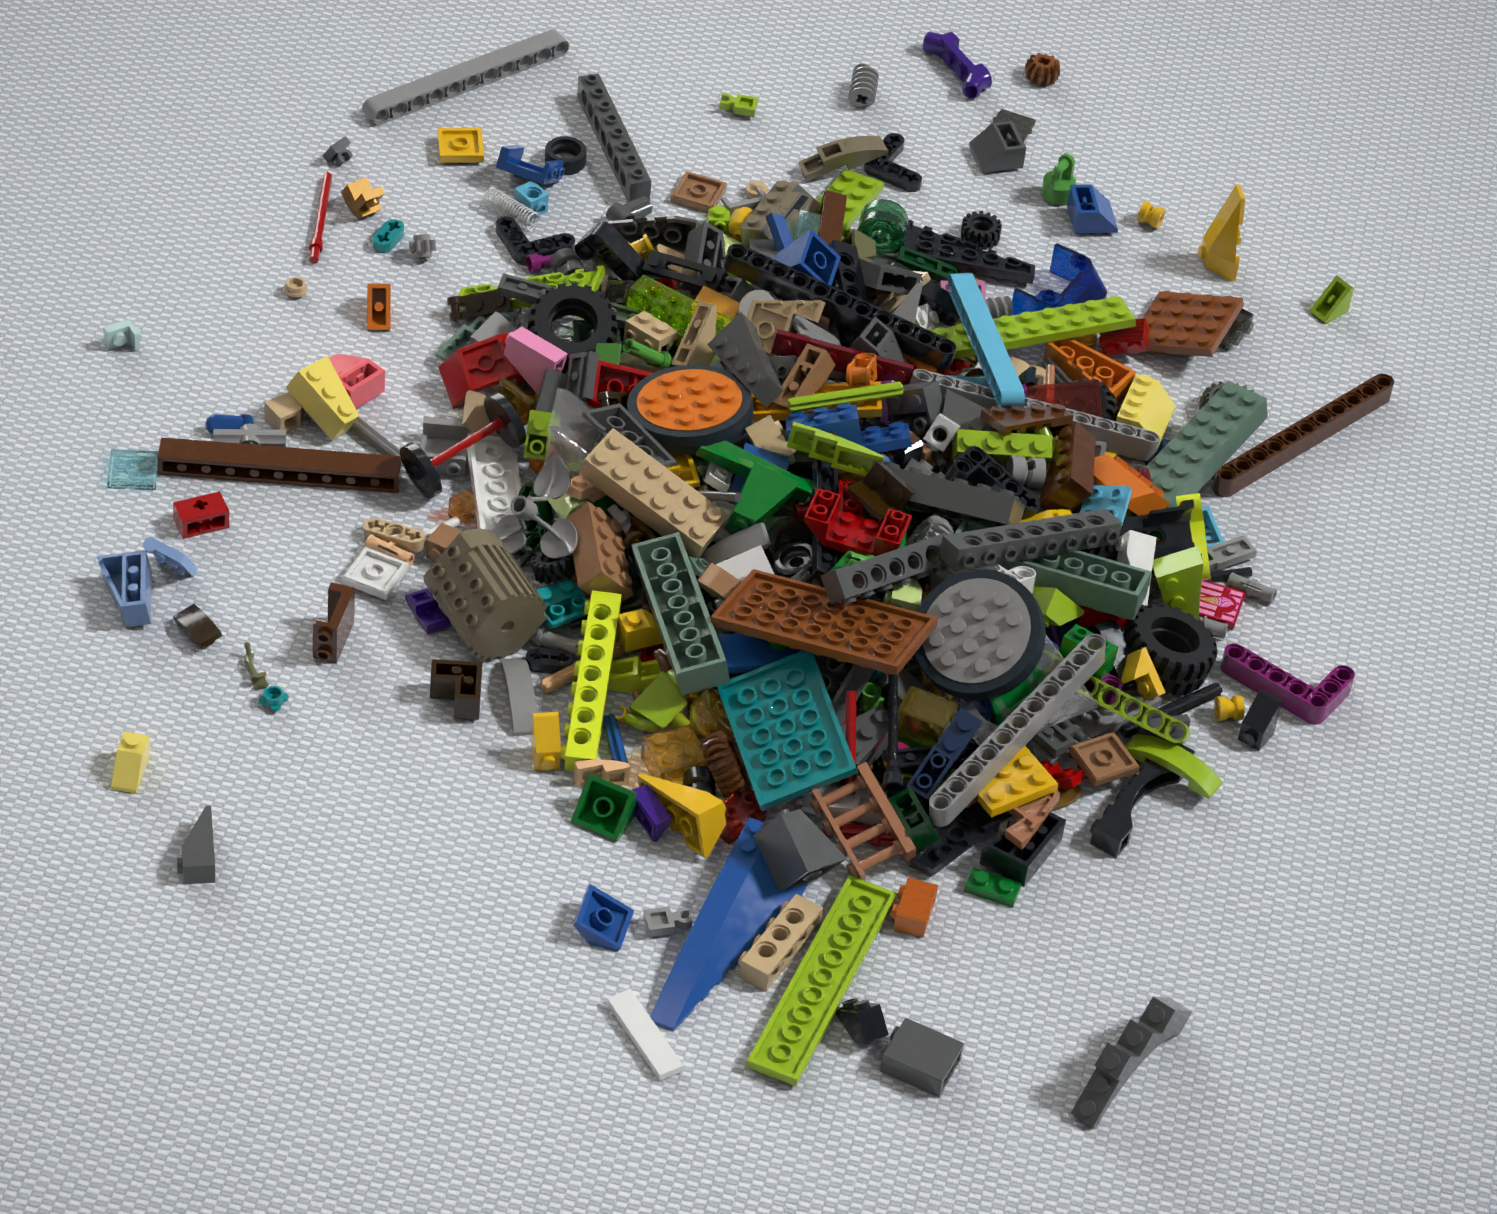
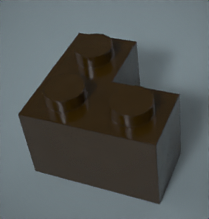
(460, 683)

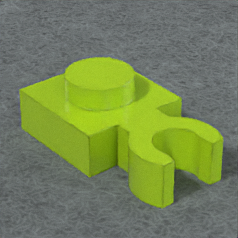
(742, 105)

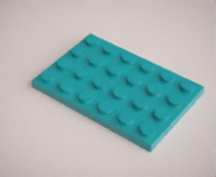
(786, 729)

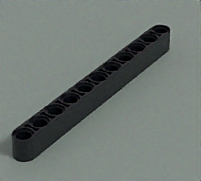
(839, 305)

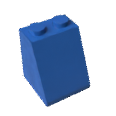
(811, 257)

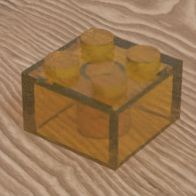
(672, 753)

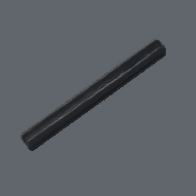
(1178, 706)

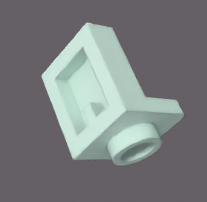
(121, 334)

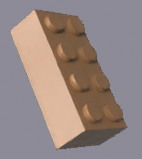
(600, 553)

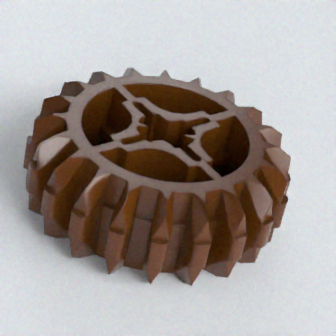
(724, 763)

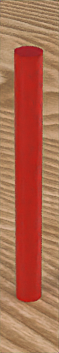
(851, 729)

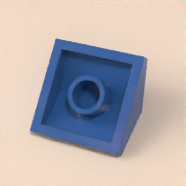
(602, 919)

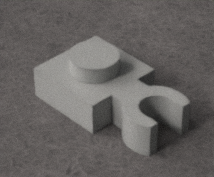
(663, 921)

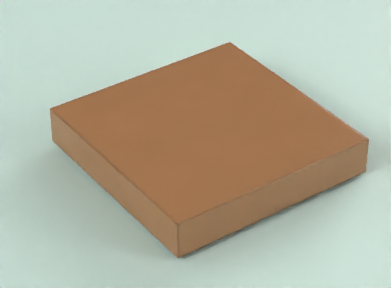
(698, 192)
(1104, 759)

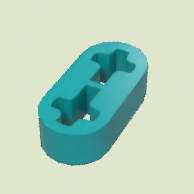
(385, 240)

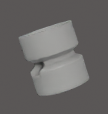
(1028, 472)

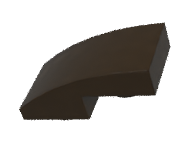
(198, 626)

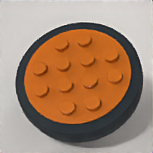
(691, 407)

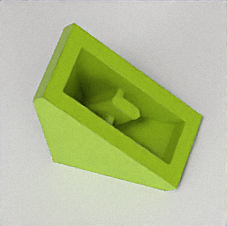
(1333, 301)

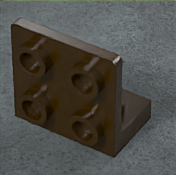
(881, 491)

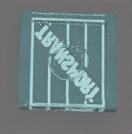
(133, 469)

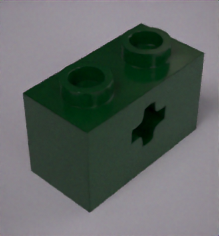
(913, 818)

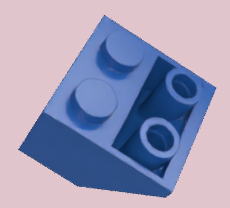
(1090, 210)

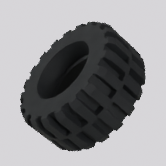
(576, 302)
(1176, 644)

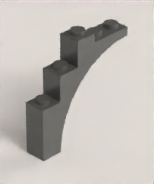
(1119, 1060)

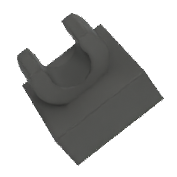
(338, 150)

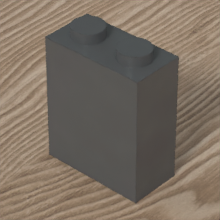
(921, 1057)

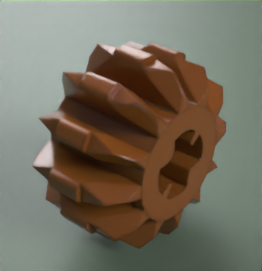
(1042, 69)

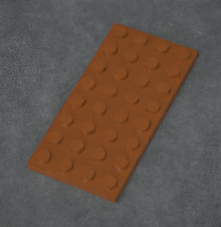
(803, 619)

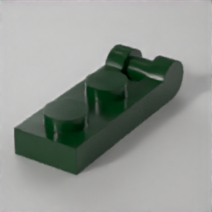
(920, 262)

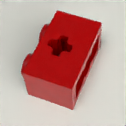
(201, 515)

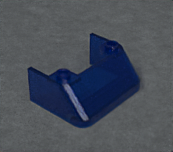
(1069, 265)

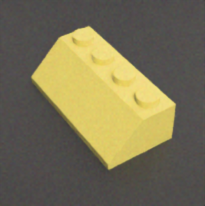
(1147, 406)

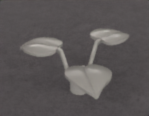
(560, 538)

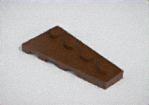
(1020, 418)

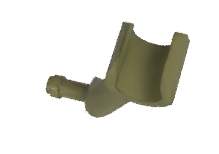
(258, 679)

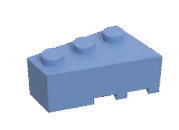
(129, 583)

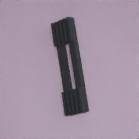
(658, 262)

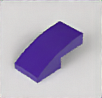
(427, 611)

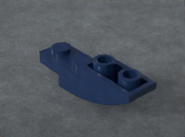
(944, 755)

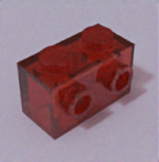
(738, 810)

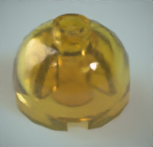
(709, 714)

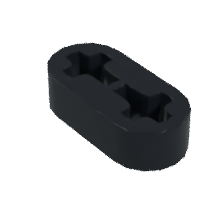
(548, 660)

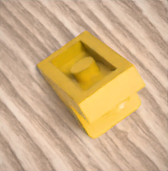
(1141, 669)

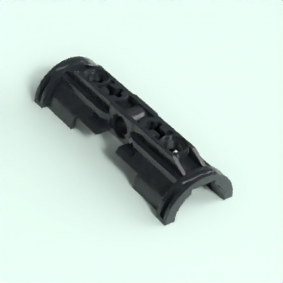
(1171, 524)

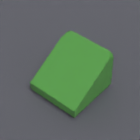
(609, 352)

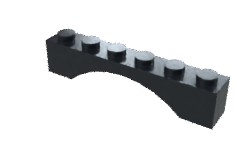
(1115, 827)

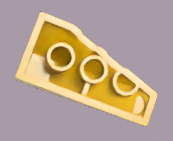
(1223, 236)
(692, 812)

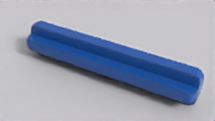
(614, 738)

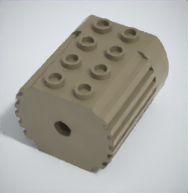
(485, 594)

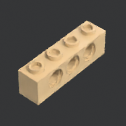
(780, 942)

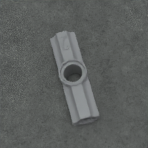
(251, 435)

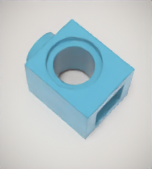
(533, 197)

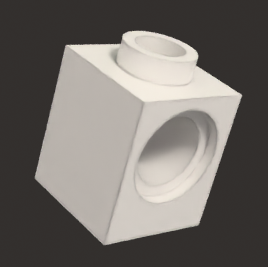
(950, 428)

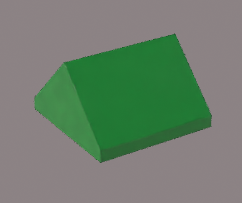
(605, 807)

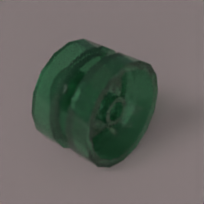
(885, 223)

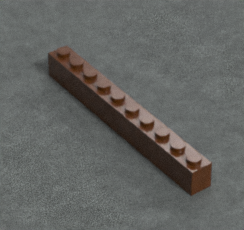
(279, 465)

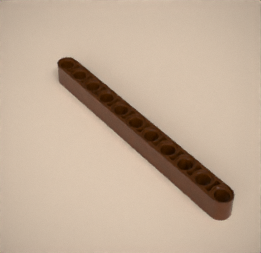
(831, 225)
(1303, 435)

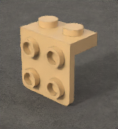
(648, 331)

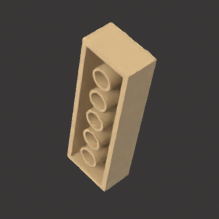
(653, 493)

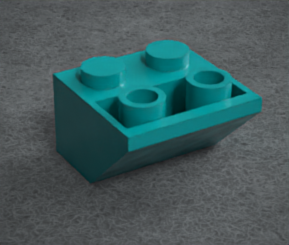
(563, 602)

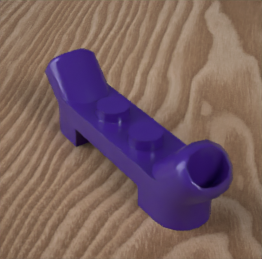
(946, 46)

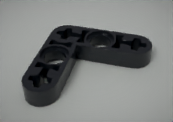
(906, 178)
(521, 249)

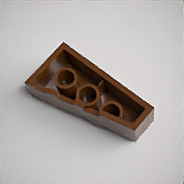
(1070, 470)

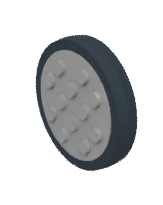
(984, 635)

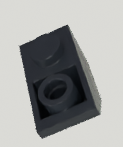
(862, 1020)

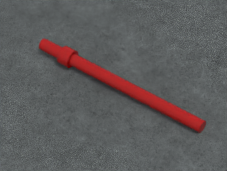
(316, 243)

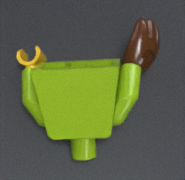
(659, 703)

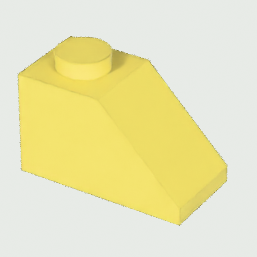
(130, 762)

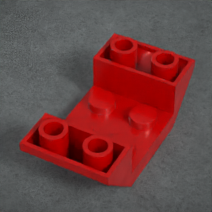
(477, 368)
(852, 532)

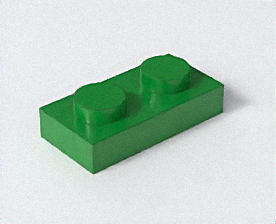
(992, 887)

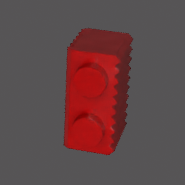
(1126, 340)

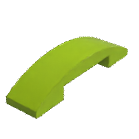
(1178, 760)

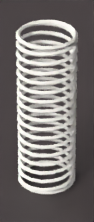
(495, 198)

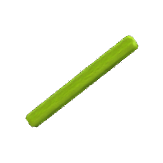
(845, 396)

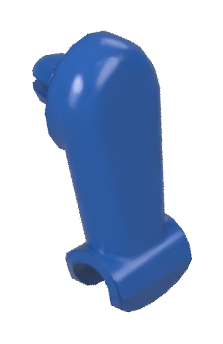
(221, 421)

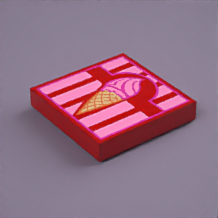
(1220, 603)

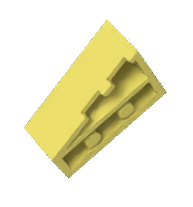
(324, 397)

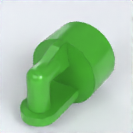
(1058, 181)

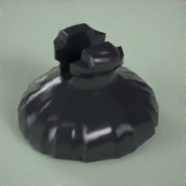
(793, 559)

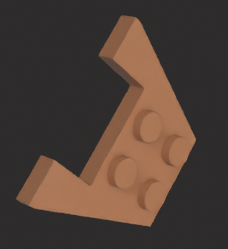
(1030, 818)

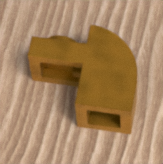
(361, 198)

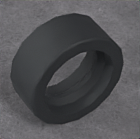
(570, 145)

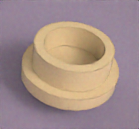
(295, 287)

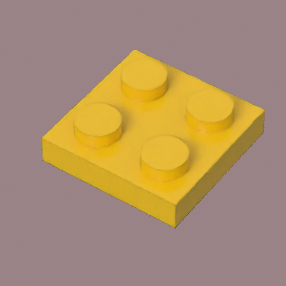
(460, 145)

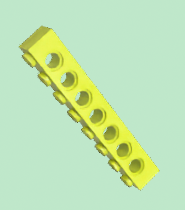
(606, 607)

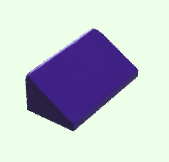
(651, 813)

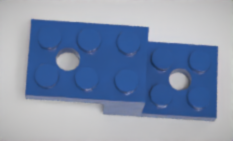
(846, 424)

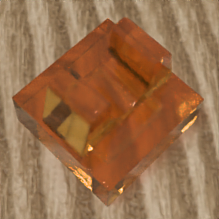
(462, 506)

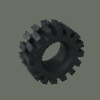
(973, 225)
(552, 570)

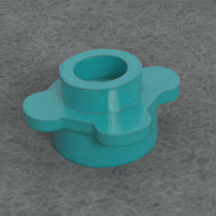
(273, 698)

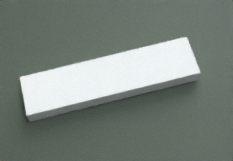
(645, 1035)

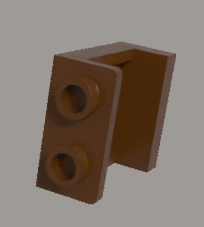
(331, 636)

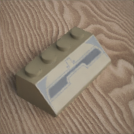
(782, 199)

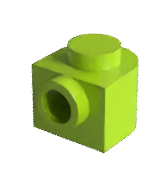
(719, 216)

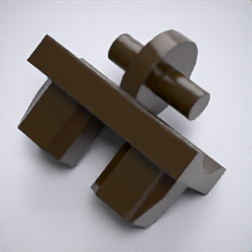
(638, 533)

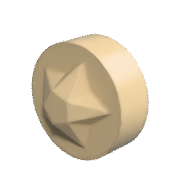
(753, 186)

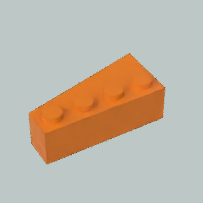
(1083, 362)

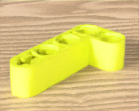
(1198, 530)

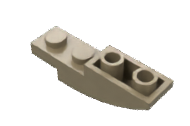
(842, 152)

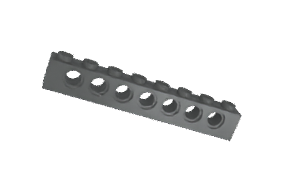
(613, 137)
(1030, 539)

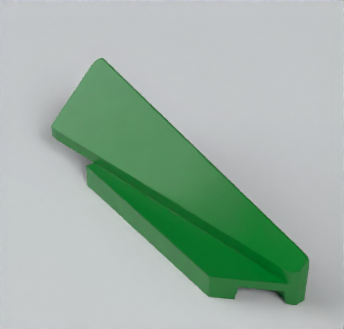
(740, 462)

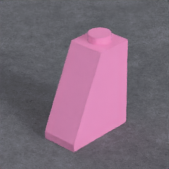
(532, 356)

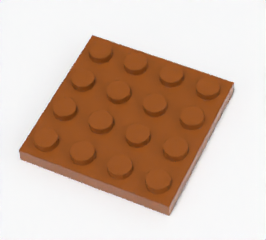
(1190, 322)

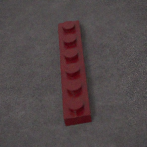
(887, 369)

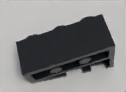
(1018, 864)

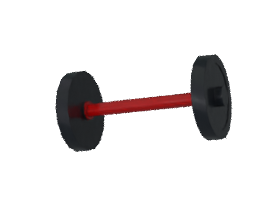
(502, 419)

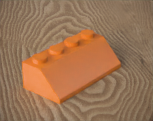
(1115, 473)

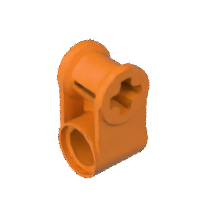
(862, 369)

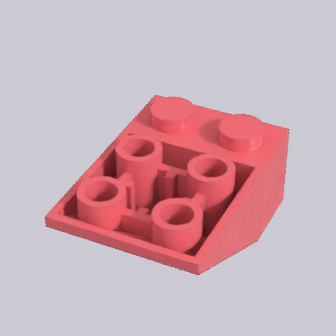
(359, 377)

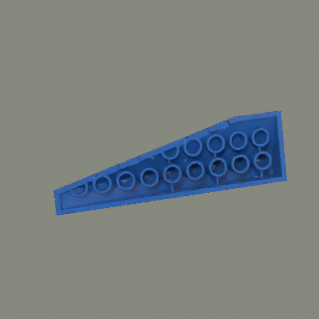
(726, 926)

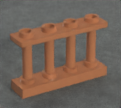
(876, 802)

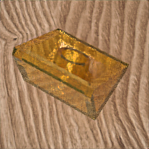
(925, 716)

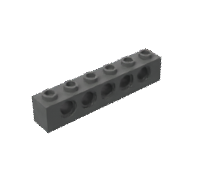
(884, 570)

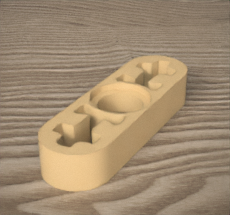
(408, 538)

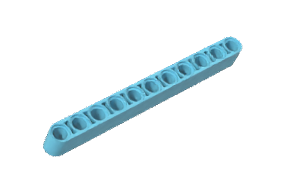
(986, 340)

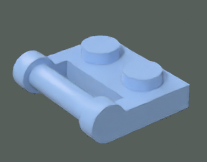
(167, 555)

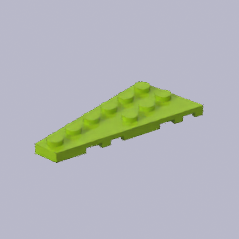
(590, 278)

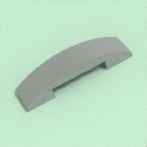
(520, 694)

